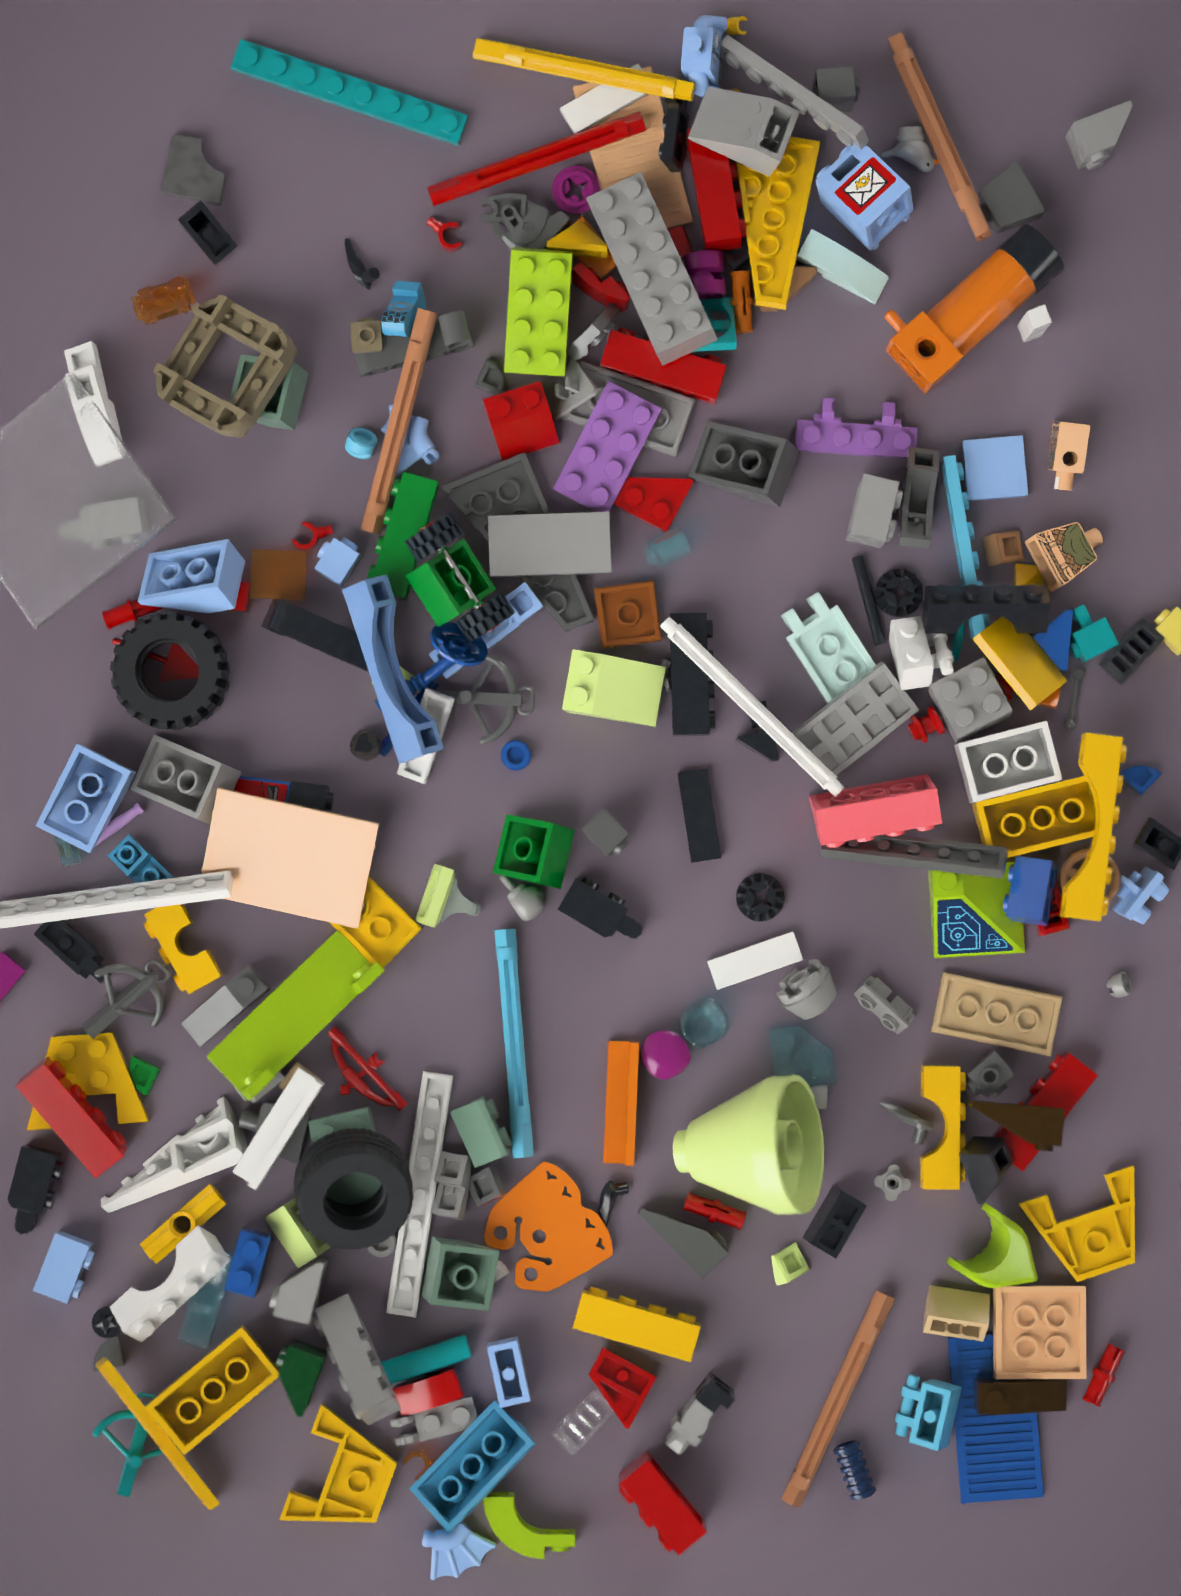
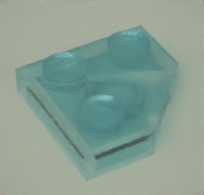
(801, 1055)

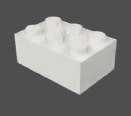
(1008, 762)

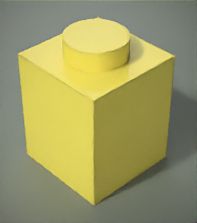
(1170, 628)

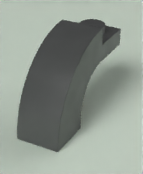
(918, 497)

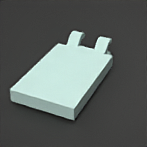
(827, 648)

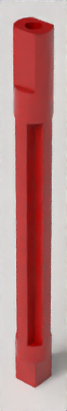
(536, 158)

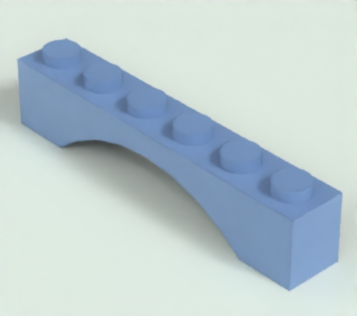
(372, 614)

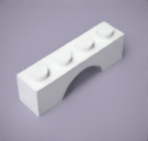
(197, 1261)

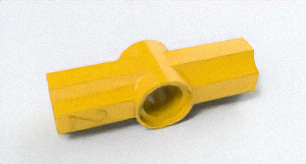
(168, 1235)

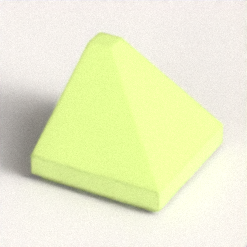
(788, 1264)

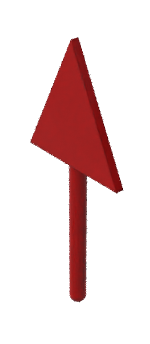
(176, 665)

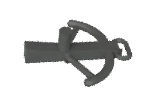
(508, 699)
(120, 1003)

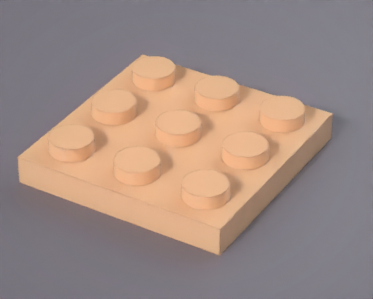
(1039, 1332)

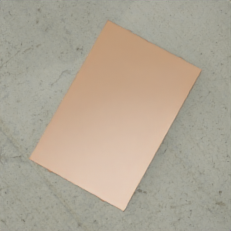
(291, 856)

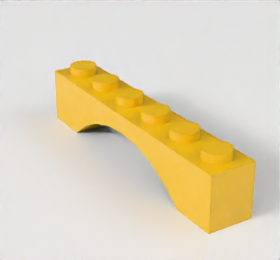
(1100, 764)

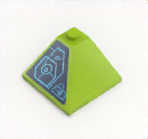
(970, 915)

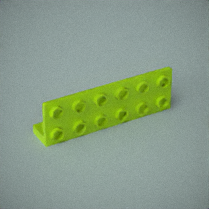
(293, 1015)

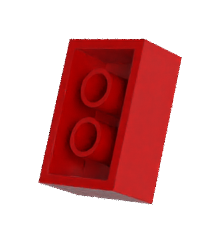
(661, 1504)

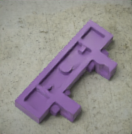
(830, 436)

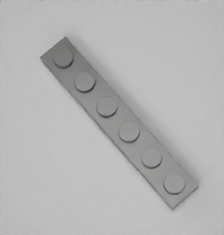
(801, 98)

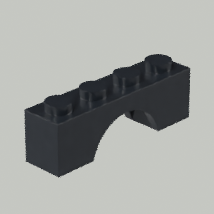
(950, 606)

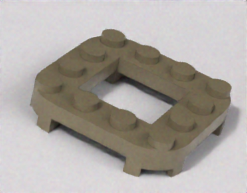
(210, 320)

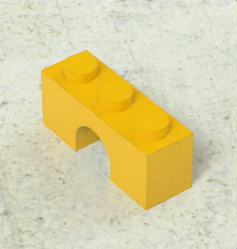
(192, 971)

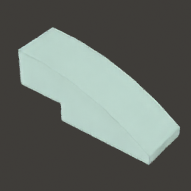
(842, 266)

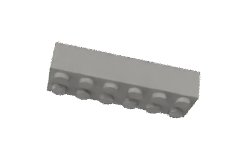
(651, 268)

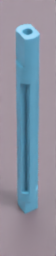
(514, 1044)

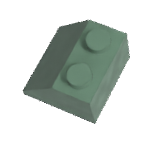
(285, 403)
(459, 1274)

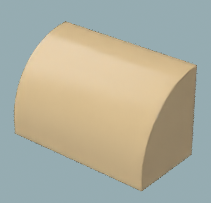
(956, 1313)

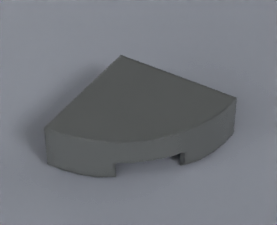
(490, 379)
(112, 1351)

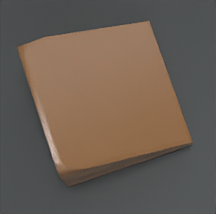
(1003, 548)

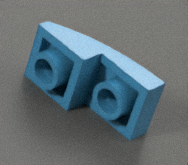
(138, 862)

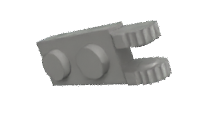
(438, 1421)

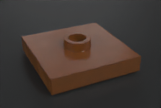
(627, 614)

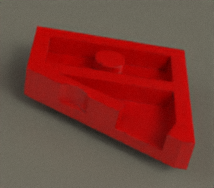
(653, 499)
(621, 1384)

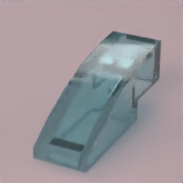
(204, 1311)

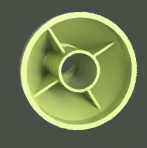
(759, 1146)

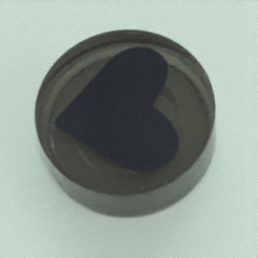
(365, 745)

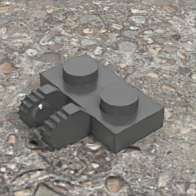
(593, 332)

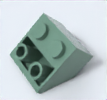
(480, 1131)

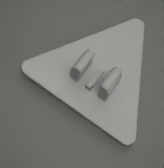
(574, 391)

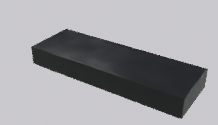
(699, 815)

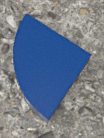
(1140, 777)

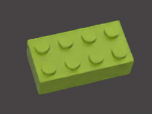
(538, 311)

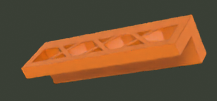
(621, 1102)

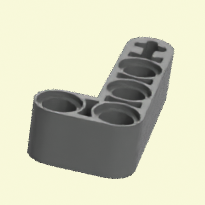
(449, 337)

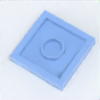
(994, 468)

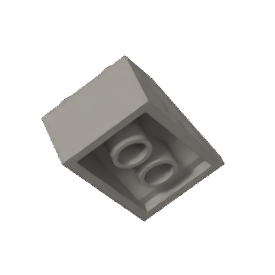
(182, 778)

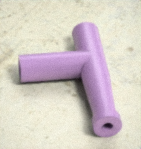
(120, 821)

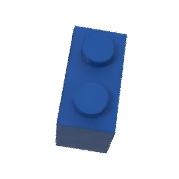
(1030, 890)
(248, 1262)

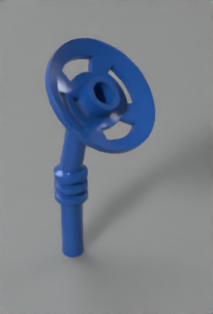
(454, 652)

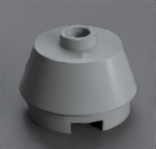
(808, 990)

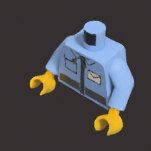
(702, 50)

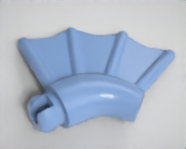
(416, 444)
(455, 1550)

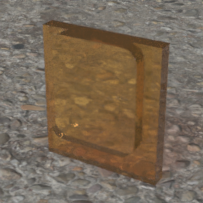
(278, 574)

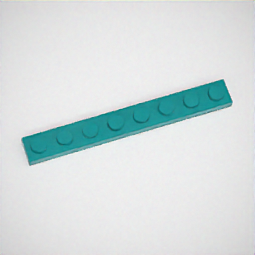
(349, 92)

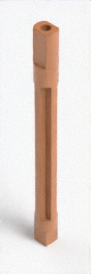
(939, 135)
(399, 420)
(838, 1399)

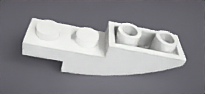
(85, 363)

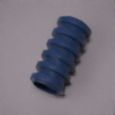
(854, 1470)

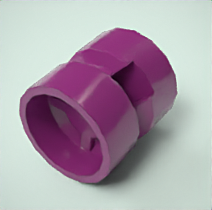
(705, 272)

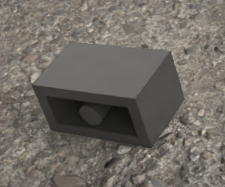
(837, 86)
(606, 833)

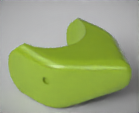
(1004, 1260)

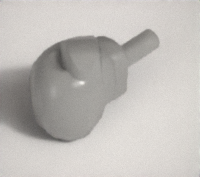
(524, 900)

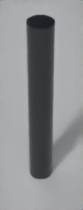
(868, 600)

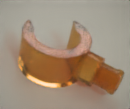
(418, 1453)

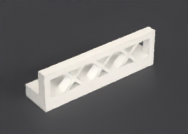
(278, 1128)

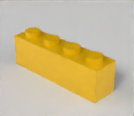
(637, 1325)

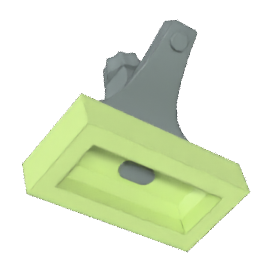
(443, 898)

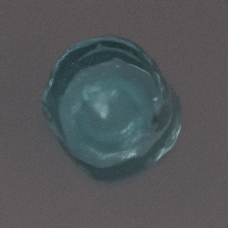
(704, 1022)

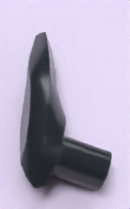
(360, 273)
(607, 1198)

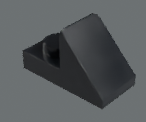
(207, 232)
(760, 742)
(1159, 843)

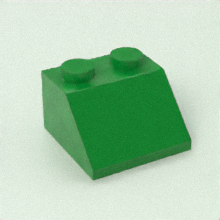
(533, 851)

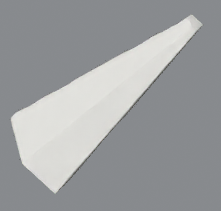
(203, 1150)

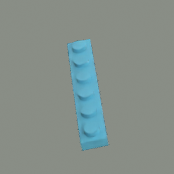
(962, 533)

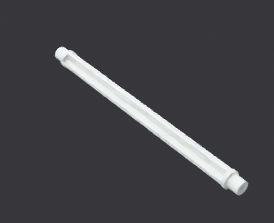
(752, 706)

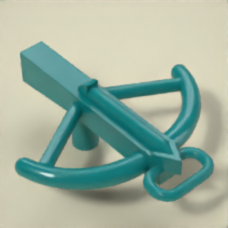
(134, 1454)

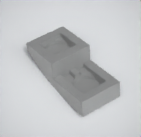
(453, 1188)

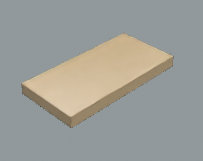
(996, 1014)

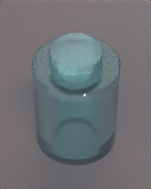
(667, 548)

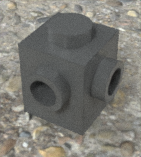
(989, 1075)

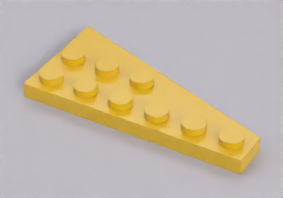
(775, 219)

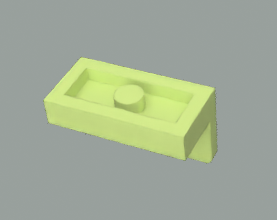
(293, 1235)

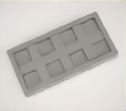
(856, 719)

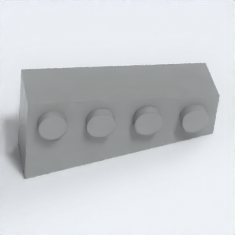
(357, 1360)

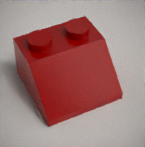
(521, 420)

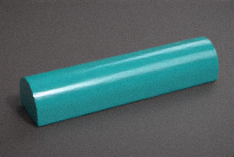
(427, 1359)

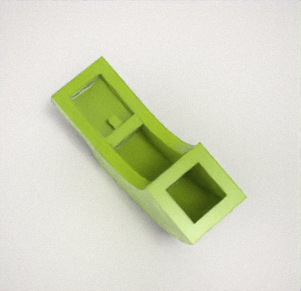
(520, 1535)

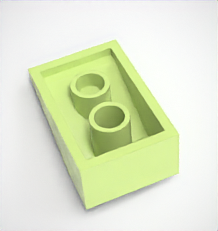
(613, 688)

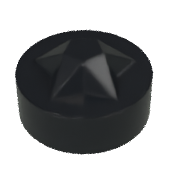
(105, 1323)

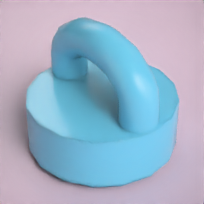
(360, 443)

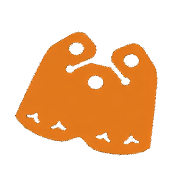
(563, 1221)

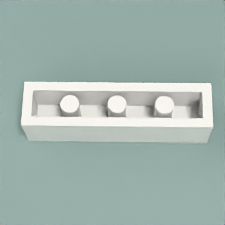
(1034, 323)

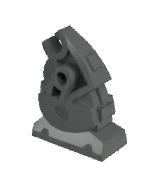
(526, 222)

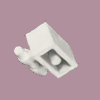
(912, 653)

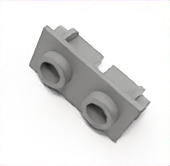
(873, 997)

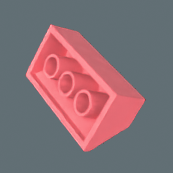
(876, 810)

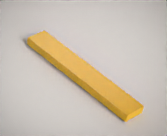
(157, 1433)

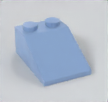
(193, 578)
(85, 798)

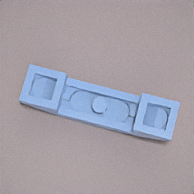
(523, 603)

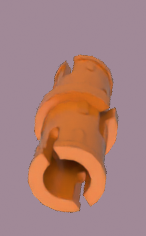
(742, 301)

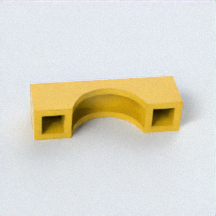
(942, 1165)

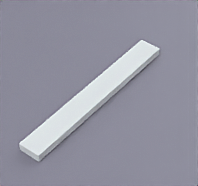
(116, 899)
(423, 1163)

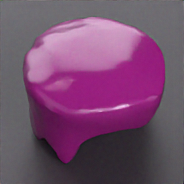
(665, 1054)

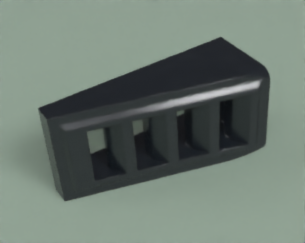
(1150, 632)

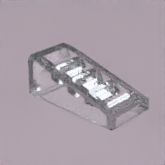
(566, 1423)

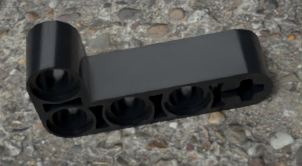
(314, 632)

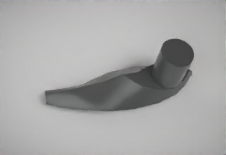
(911, 1118)

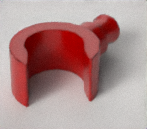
(440, 228)
(318, 533)

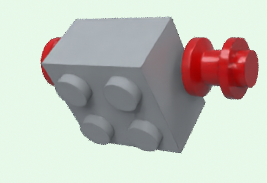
(966, 703)

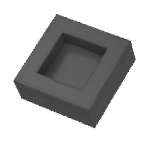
(486, 1186)

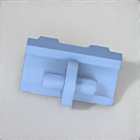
(1136, 892)

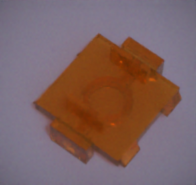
(163, 300)

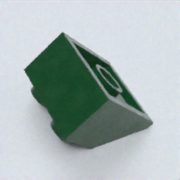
(299, 1372)

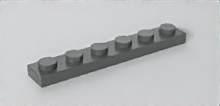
(924, 854)

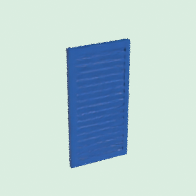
(994, 1452)

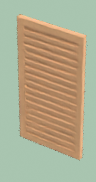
(641, 155)

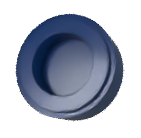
(515, 755)

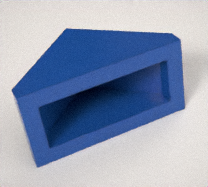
(1057, 640)

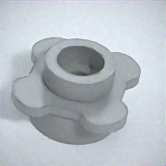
(883, 1182)

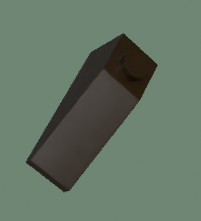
(1032, 1123)
(1018, 1396)

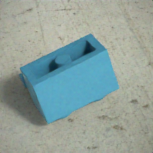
(933, 1414)

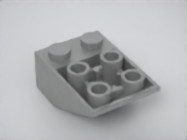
(744, 127)

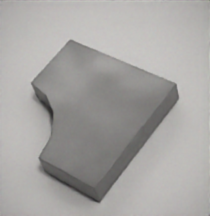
(189, 174)

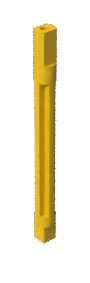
(583, 69)

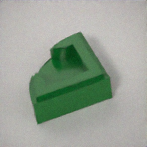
(143, 1074)

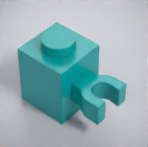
(1092, 637)

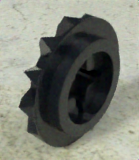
(886, 599)
(745, 898)

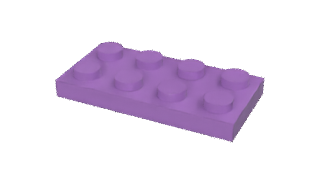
(607, 448)

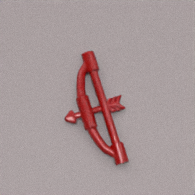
(394, 1098)

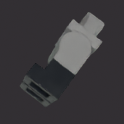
(697, 1411)

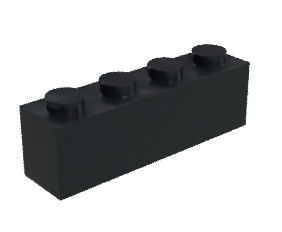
(689, 682)

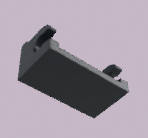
(834, 1221)

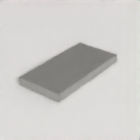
(671, 422)
(549, 544)

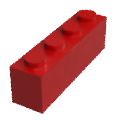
(716, 198)
(686, 375)
(1060, 1089)
(72, 1116)

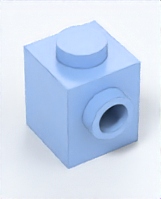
(337, 560)

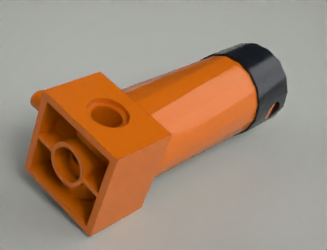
(973, 307)

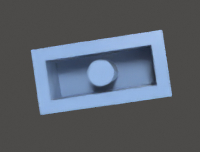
(64, 1267)
(508, 1371)

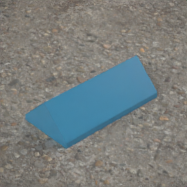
(473, 1466)

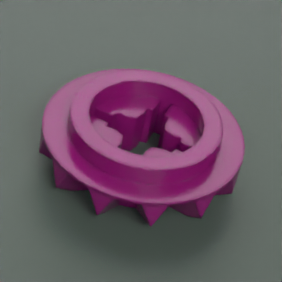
(561, 187)

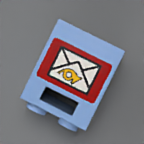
(864, 195)

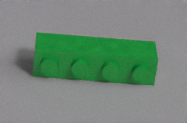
(409, 514)

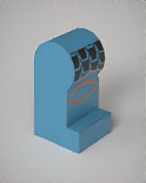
(402, 310)

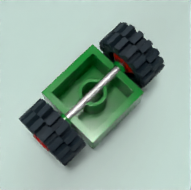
(454, 580)

